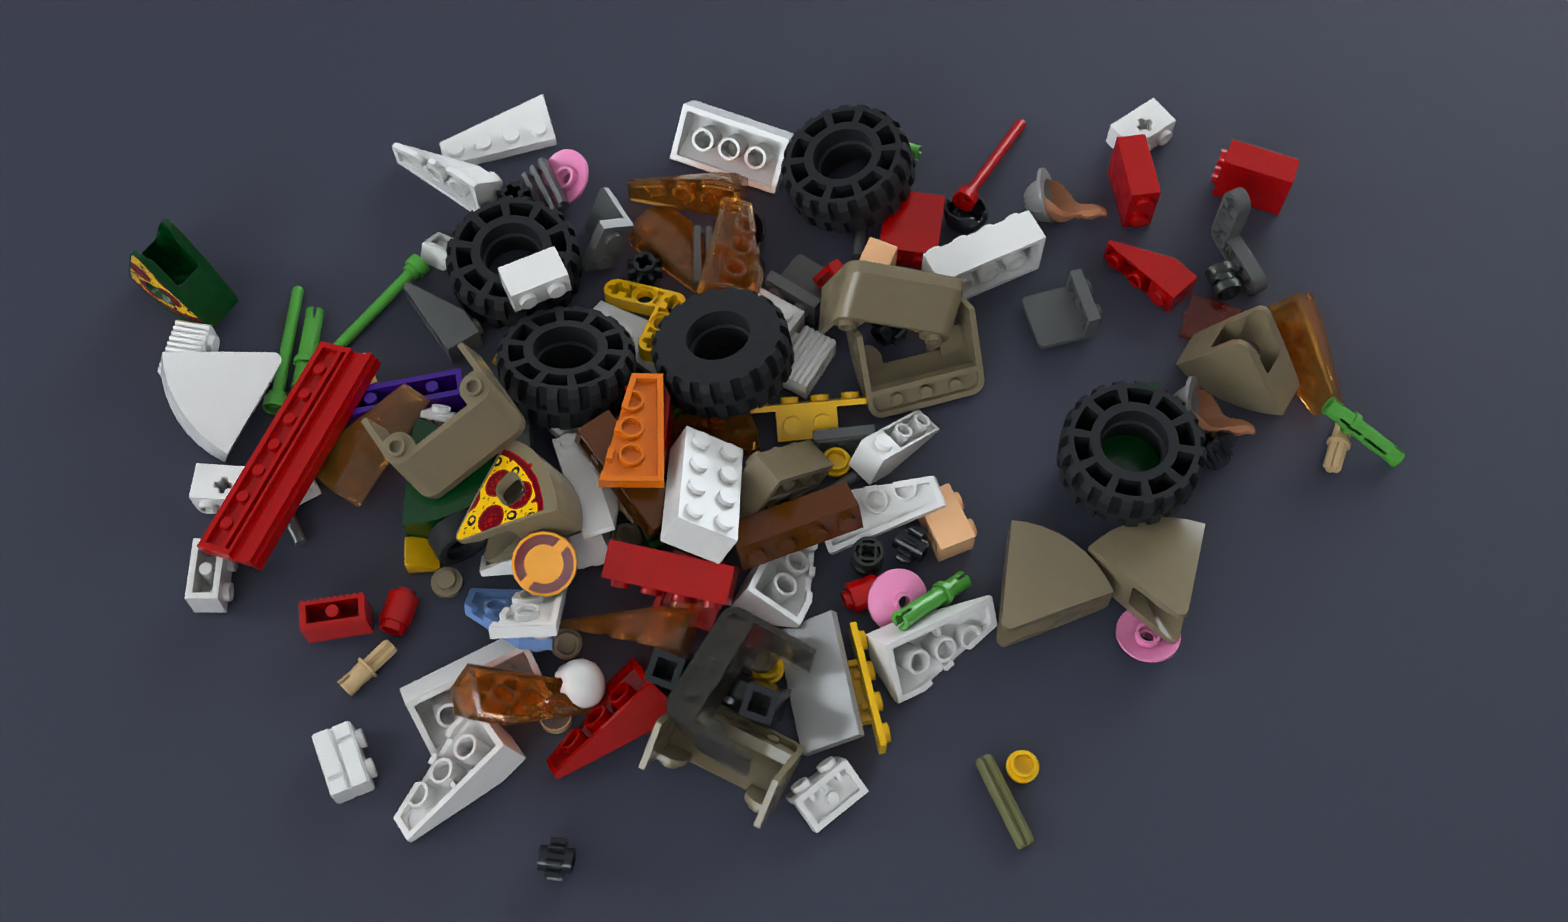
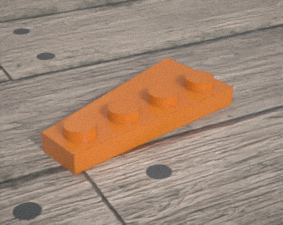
(637, 445)

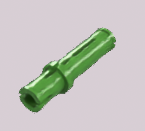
(309, 340)
(1352, 424)
(940, 595)

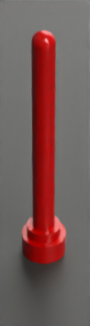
(967, 195)

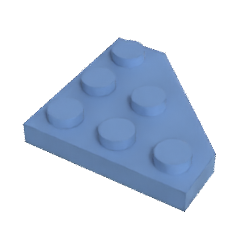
(484, 607)

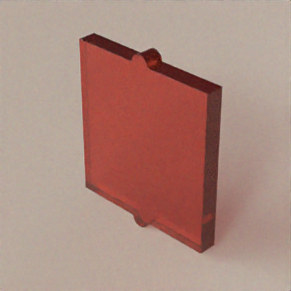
(1203, 314)

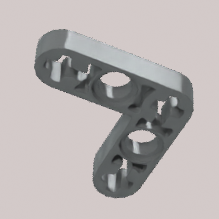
(1226, 236)

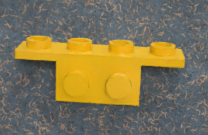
(799, 418)
(868, 701)

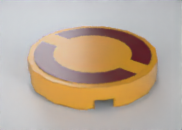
(544, 563)

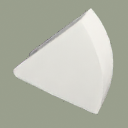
(216, 393)

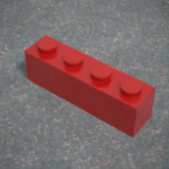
(670, 572)

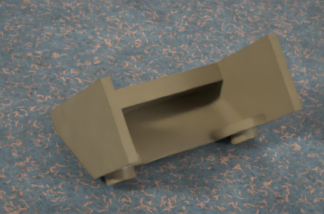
(892, 298)
(924, 378)
(462, 442)
(771, 765)

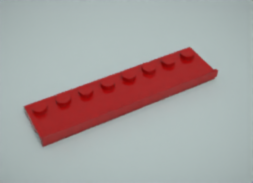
(289, 455)

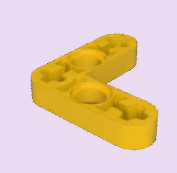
(625, 296)

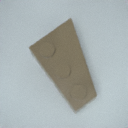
(781, 475)

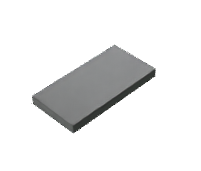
(825, 698)

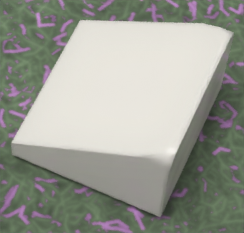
(434, 250)

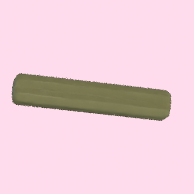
(1004, 801)

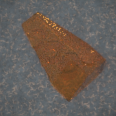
(689, 192)
(668, 237)
(733, 250)
(1308, 349)
(355, 458)
(654, 626)
(509, 696)

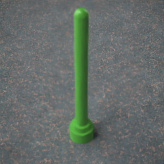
(414, 268)
(277, 395)

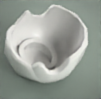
(582, 682)

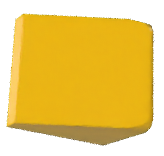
(419, 556)

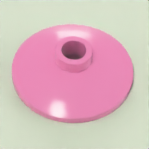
(570, 172)
(887, 591)
(1130, 637)

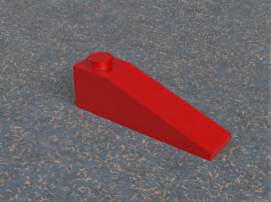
(619, 718)

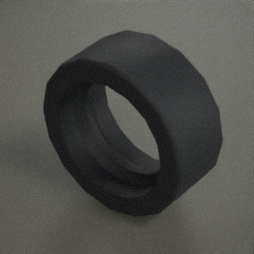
(444, 542)

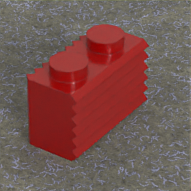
(335, 617)

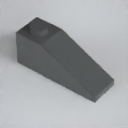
(445, 321)

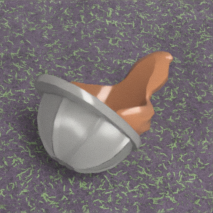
(1052, 202)
(1208, 411)

